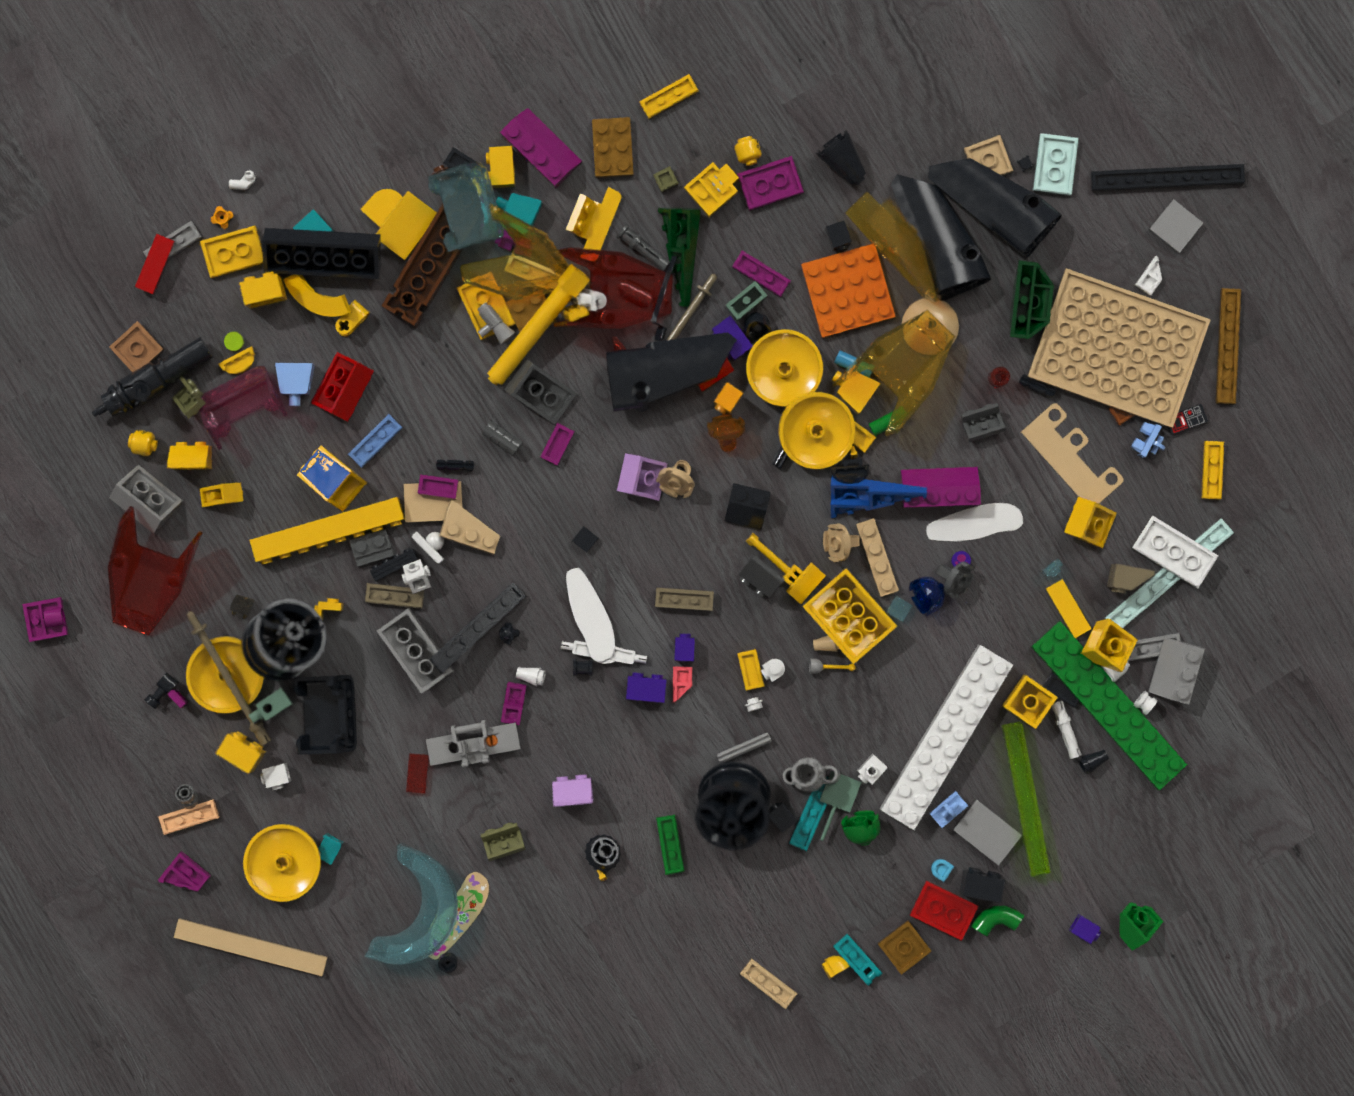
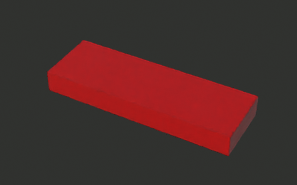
(155, 264)

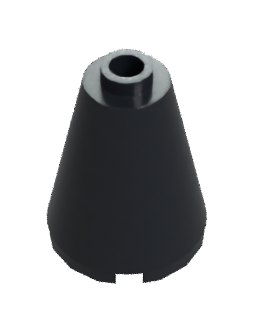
(843, 158)

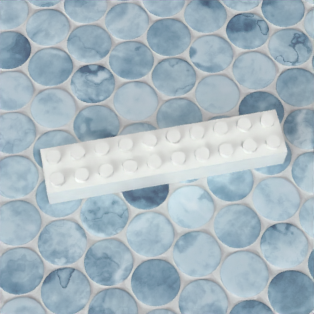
(946, 737)

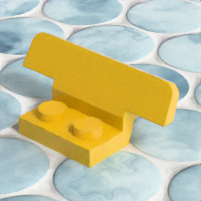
(592, 220)

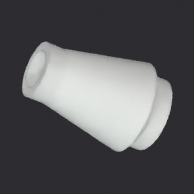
(531, 675)

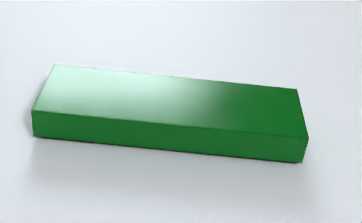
(670, 844)

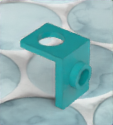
(329, 848)

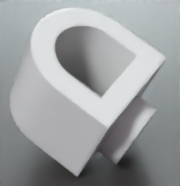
(773, 669)

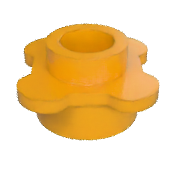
(221, 212)

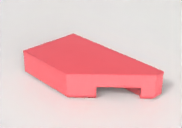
(681, 681)

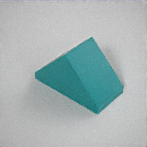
(312, 222)

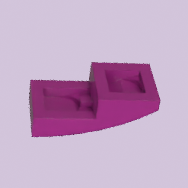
(513, 703)

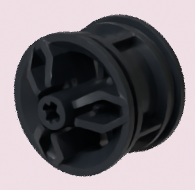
(286, 623)
(721, 818)

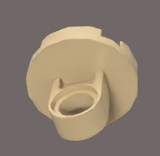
(675, 481)
(839, 542)

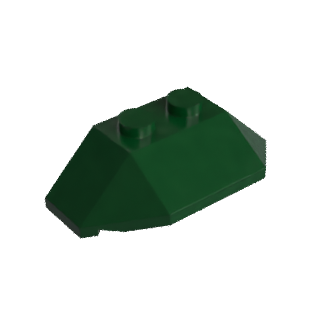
(1030, 300)

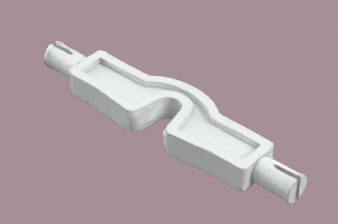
(618, 655)

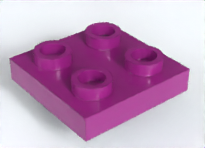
(45, 619)

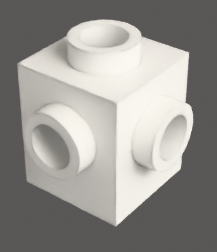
(416, 576)

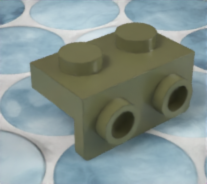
(189, 398)
(503, 841)

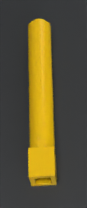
(568, 286)

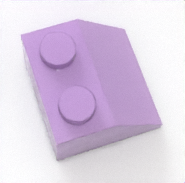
(640, 476)
(572, 791)

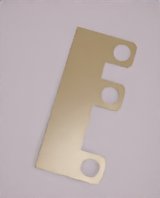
(1063, 458)

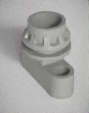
(809, 774)

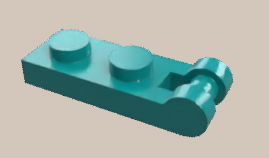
(857, 959)

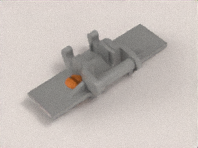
(474, 750)

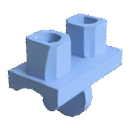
(1144, 447)
(948, 809)

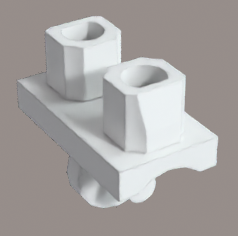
(590, 299)

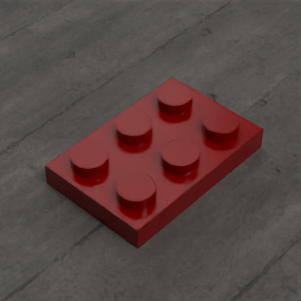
(943, 910)

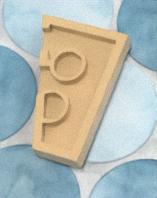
(468, 530)

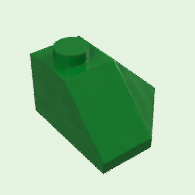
(1138, 925)

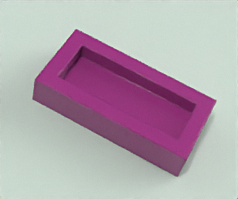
(557, 444)
(438, 486)

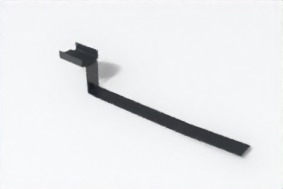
(661, 330)

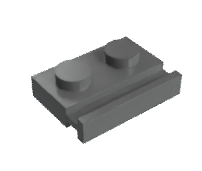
(371, 547)

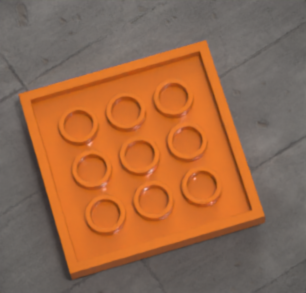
(848, 290)

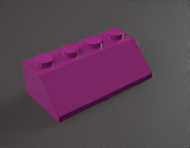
(540, 147)
(943, 486)

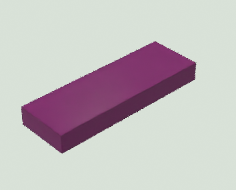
(761, 273)

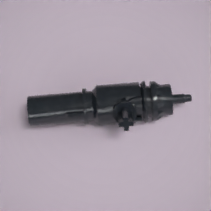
(152, 379)

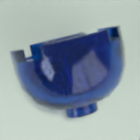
(928, 594)

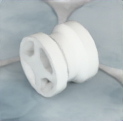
(1145, 702)

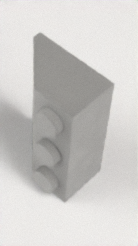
(149, 497)
(1176, 670)

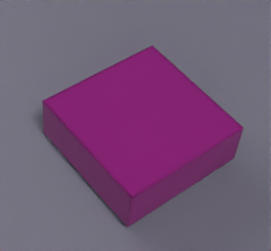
(177, 697)

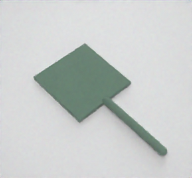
(839, 795)

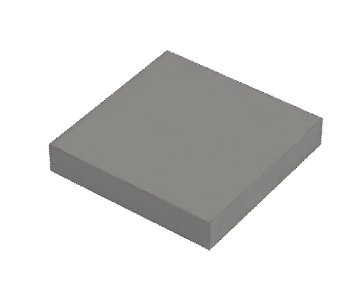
(1176, 226)

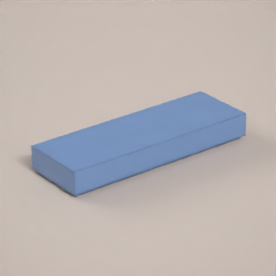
(375, 440)

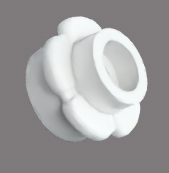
(754, 704)

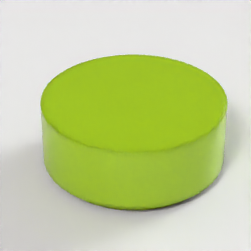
(234, 341)

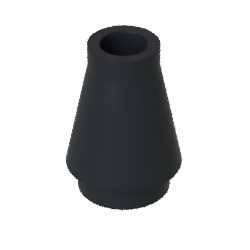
(1092, 761)

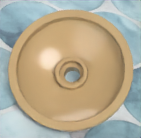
(939, 309)

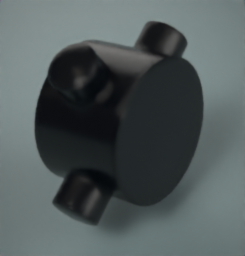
(1025, 163)

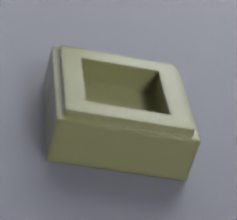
(665, 179)

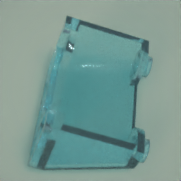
(466, 201)

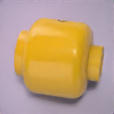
(748, 150)
(142, 443)

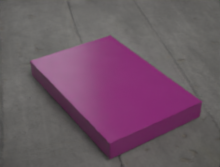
(770, 183)

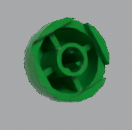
(862, 827)

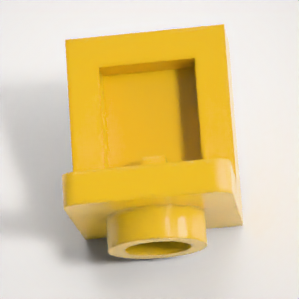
(331, 604)

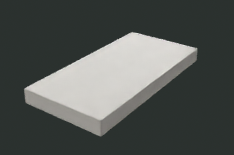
(1175, 552)

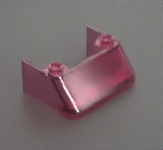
(238, 399)

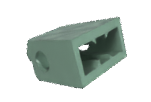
(278, 700)

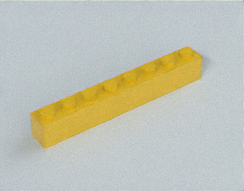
(327, 529)

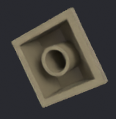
(1126, 577)

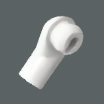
(243, 184)

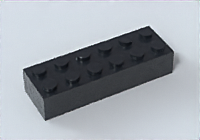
(321, 253)

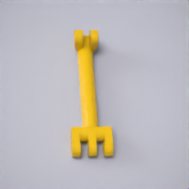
(789, 572)

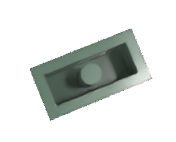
(746, 301)

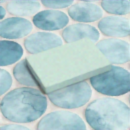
(1055, 164)

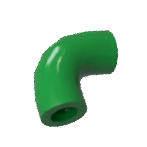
(997, 916)

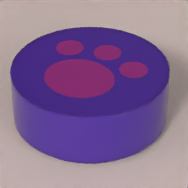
(960, 556)

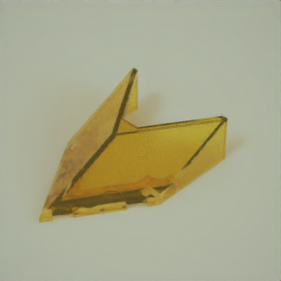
(529, 269)

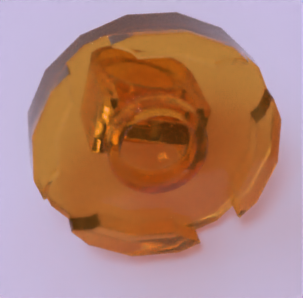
(726, 428)

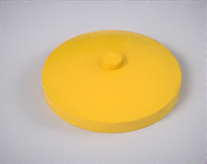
(784, 367)
(816, 430)
(208, 684)
(282, 862)

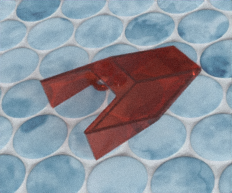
(606, 274)
(144, 580)

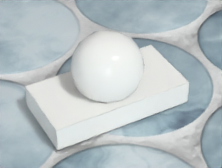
(431, 545)

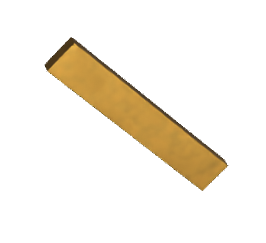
(1228, 346)

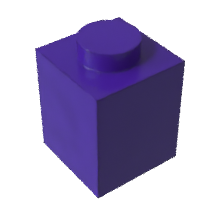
(684, 648)
(1085, 929)

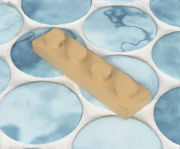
(877, 557)

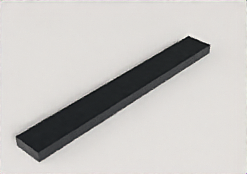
(1167, 177)

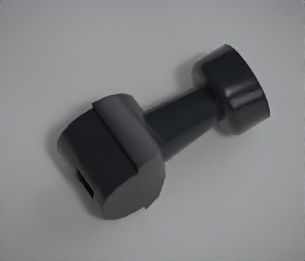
(164, 685)

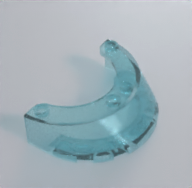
(435, 917)

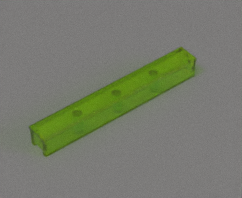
(1025, 798)

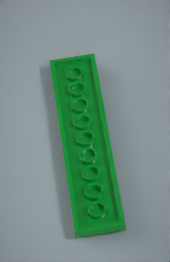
(1109, 706)

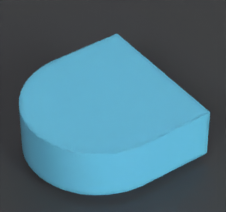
(941, 869)

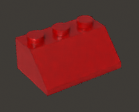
(342, 386)

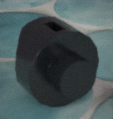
(756, 326)

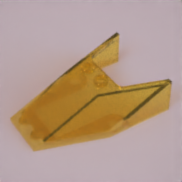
(894, 240)
(906, 362)

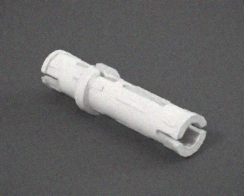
(1063, 721)

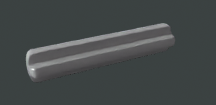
(744, 747)

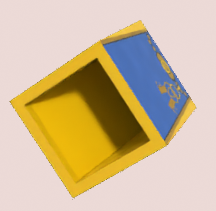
(331, 478)

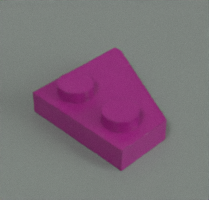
(185, 873)

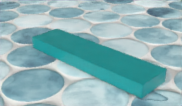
(809, 820)

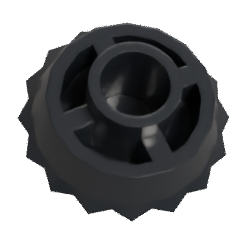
(602, 852)

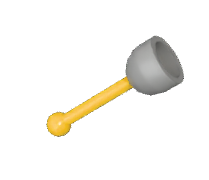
(816, 666)

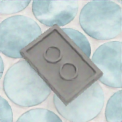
(987, 832)

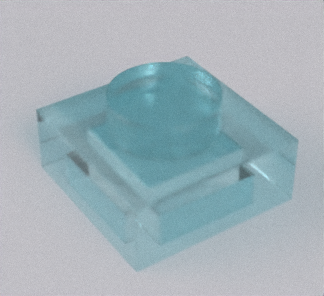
(1053, 568)

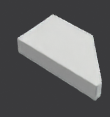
(1150, 278)

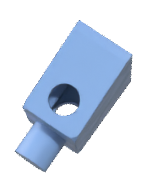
(294, 380)

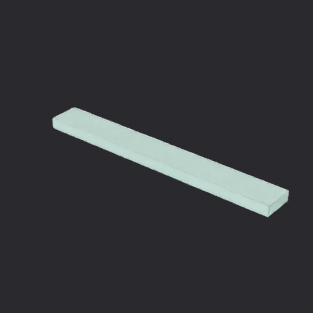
(1164, 579)

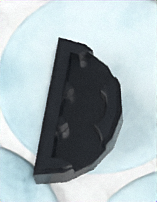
(850, 474)

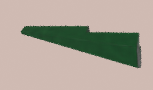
(682, 235)

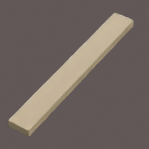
(250, 947)

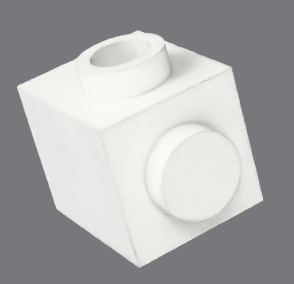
(871, 769)
(275, 776)

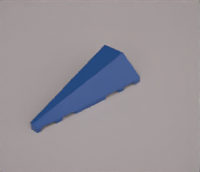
(869, 495)

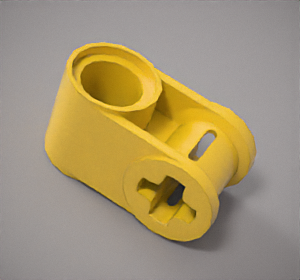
(353, 319)

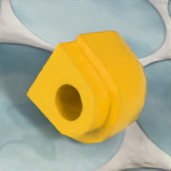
(834, 965)

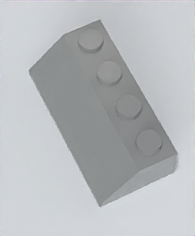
(413, 649)

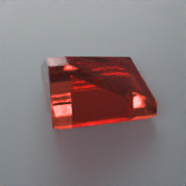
(617, 345)

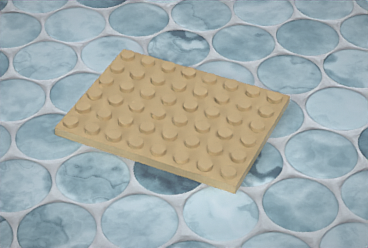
(1119, 348)

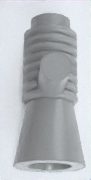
(495, 323)

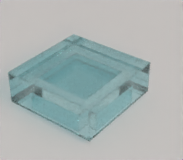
(899, 608)

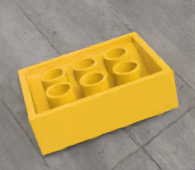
(849, 615)

